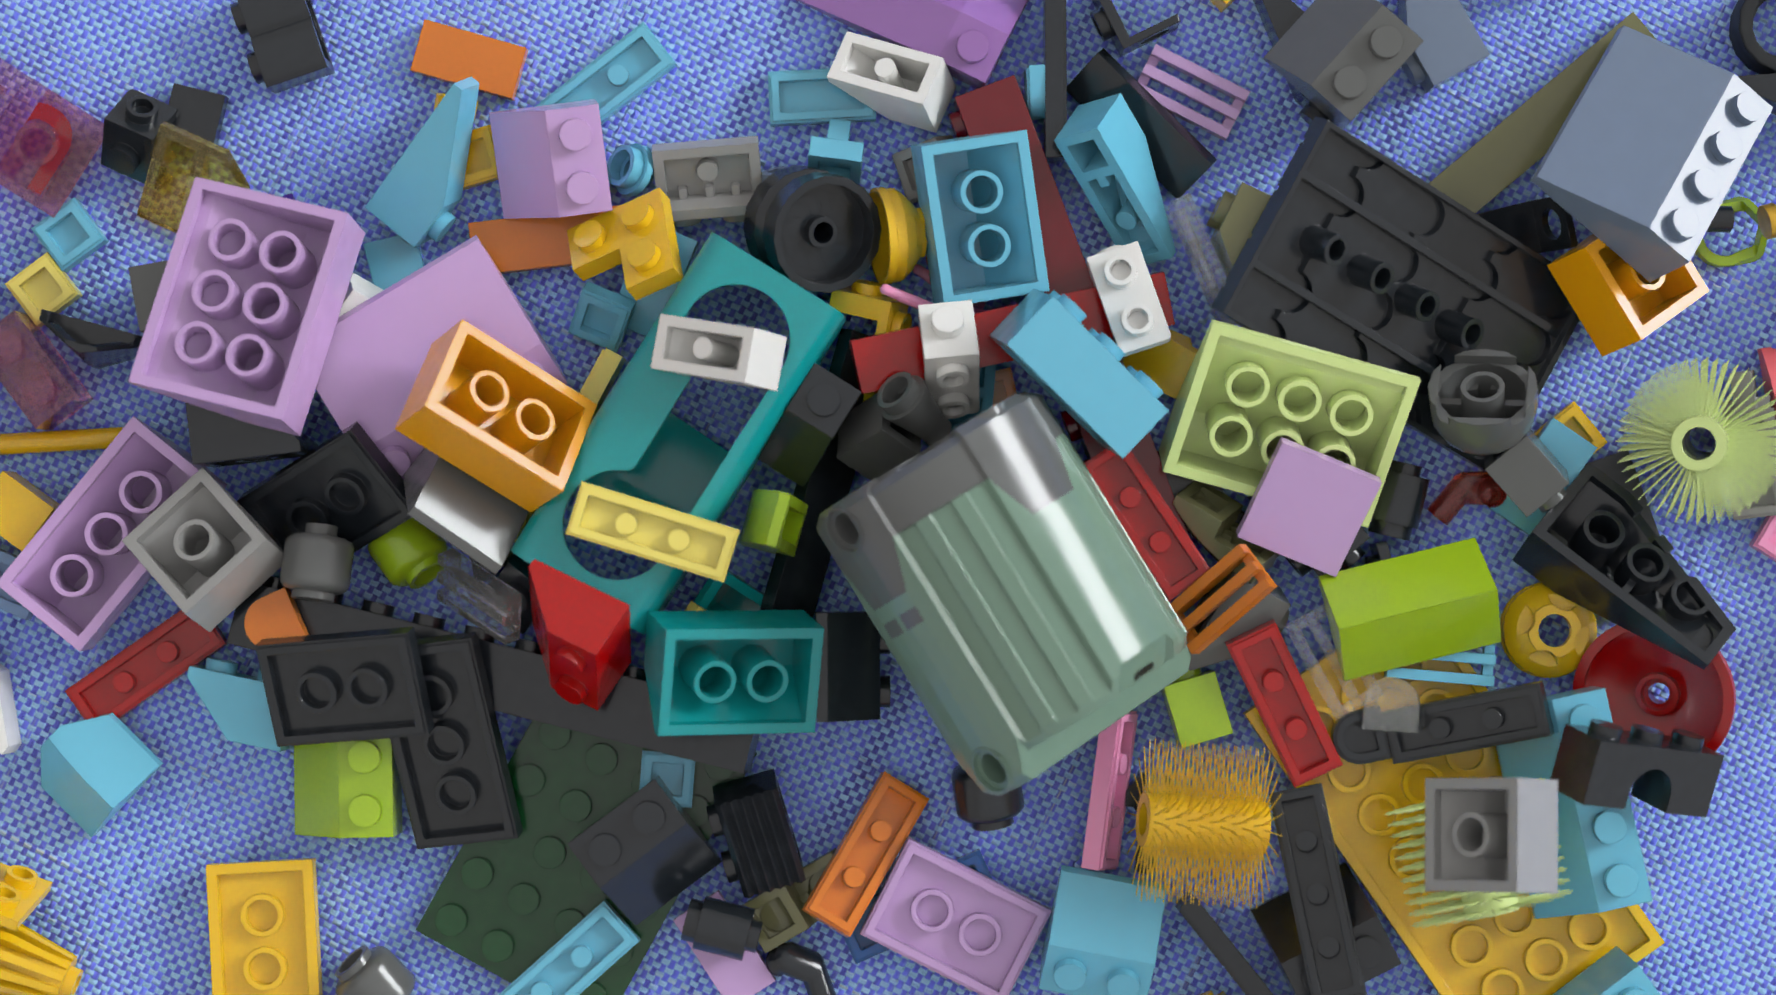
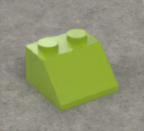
(347, 790)

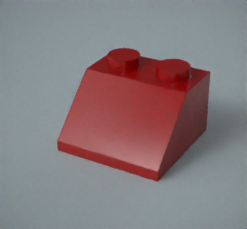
(579, 635)

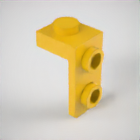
(867, 301)

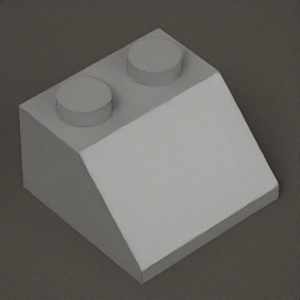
(205, 550)
(1491, 835)

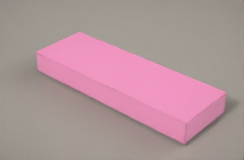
(1108, 794)

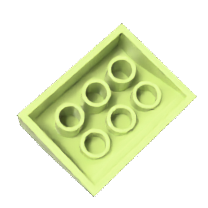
(1259, 388)

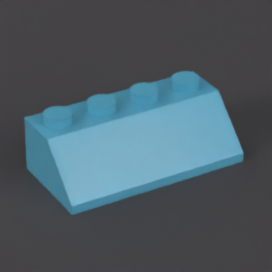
(1596, 841)

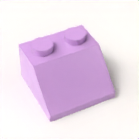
(551, 160)

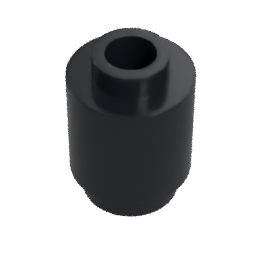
(1400, 501)
(721, 928)

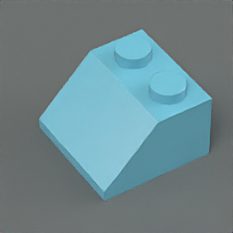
(1101, 935)

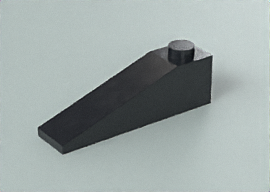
(1614, 564)

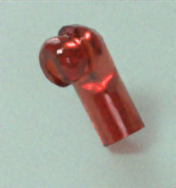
(1467, 489)

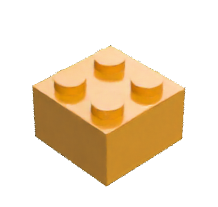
(1617, 300)

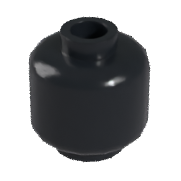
(982, 809)

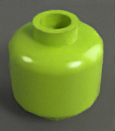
(408, 554)

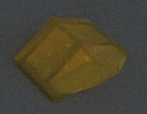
(172, 170)

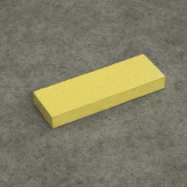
(652, 532)

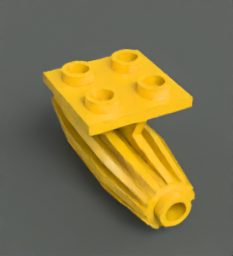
(27, 959)

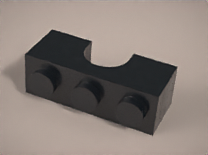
(1668, 772)

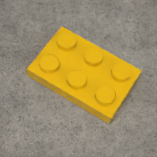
(264, 927)

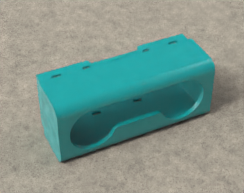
(646, 398)

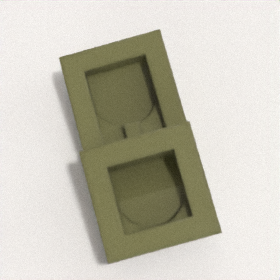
(1213, 522)
(782, 907)

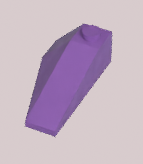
(961, 31)

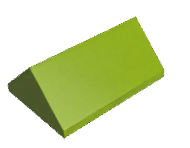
(1411, 608)

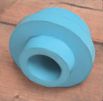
(630, 169)

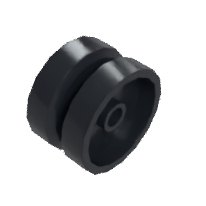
(813, 227)

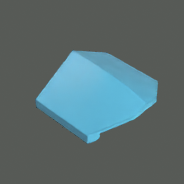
(95, 768)

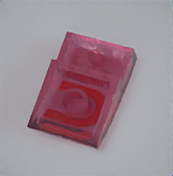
(42, 140)

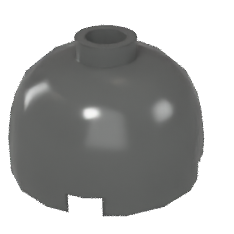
(1483, 401)

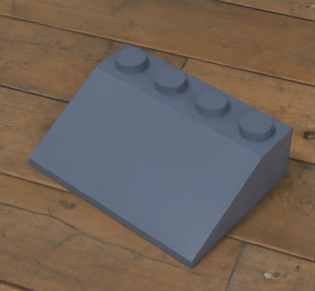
(1651, 150)

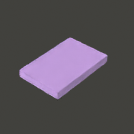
(955, 920)

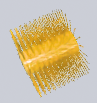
(1203, 824)

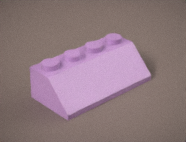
(76, 566)

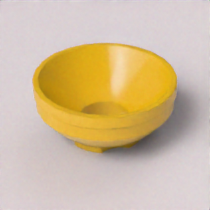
(901, 236)
(1521, 632)

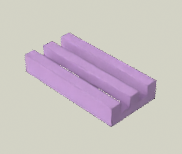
(1202, 75)

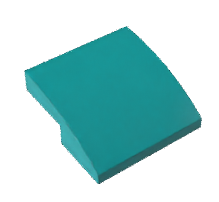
(671, 470)

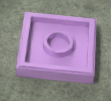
(1308, 507)

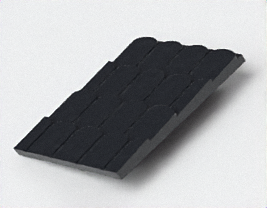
(1391, 273)

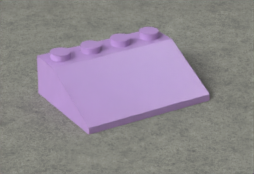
(248, 304)
(387, 338)

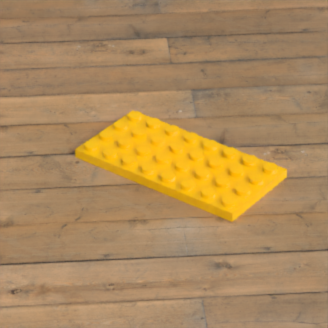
(1470, 957)

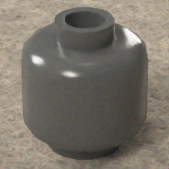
(317, 563)
(373, 973)

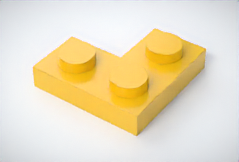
(634, 235)

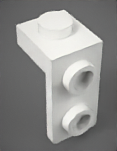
(1128, 298)
(951, 356)

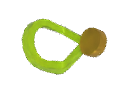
(1765, 218)

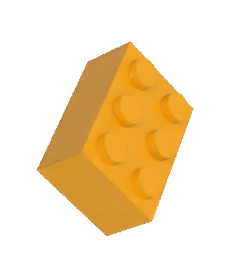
(496, 416)

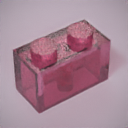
(37, 374)

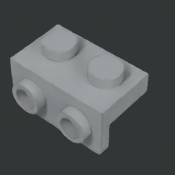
(708, 177)

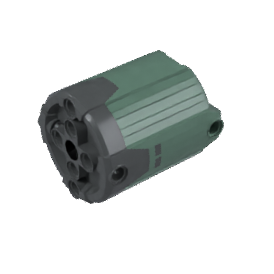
(1007, 592)

